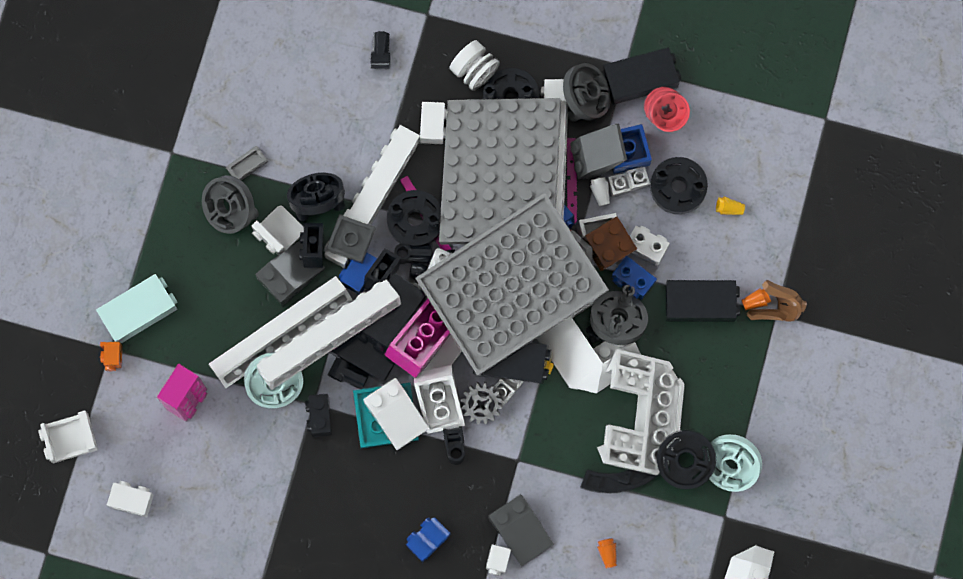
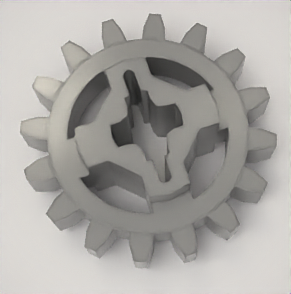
(476, 396)

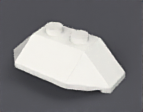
(750, 564)

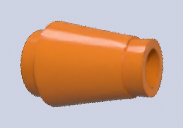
(756, 299)
(607, 550)

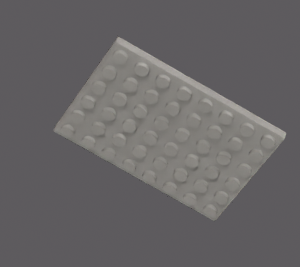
(496, 162)
(512, 284)

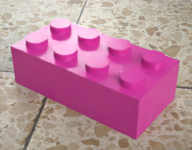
(418, 340)
(182, 393)

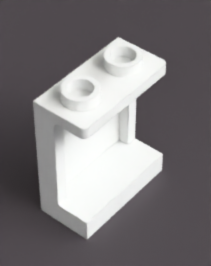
(68, 437)

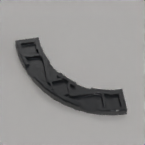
(615, 482)

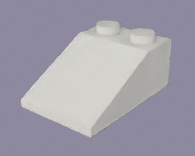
(439, 399)
(395, 414)

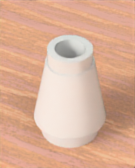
(600, 190)

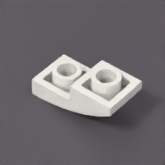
(628, 181)
(507, 389)

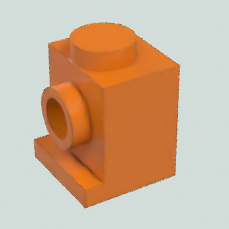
(111, 356)

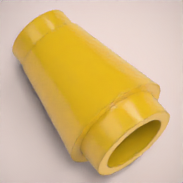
(728, 206)

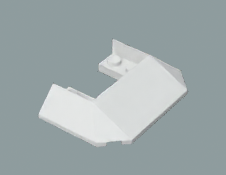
(576, 359)
(656, 414)

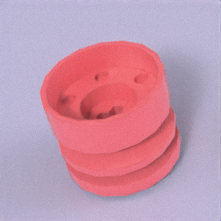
(667, 119)

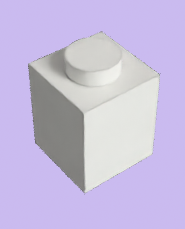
(498, 560)

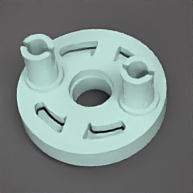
(256, 385)
(739, 450)

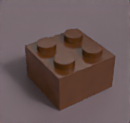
(609, 243)

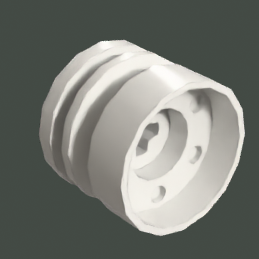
(471, 62)

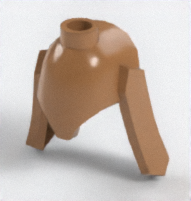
(784, 312)

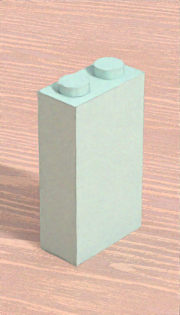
(137, 308)

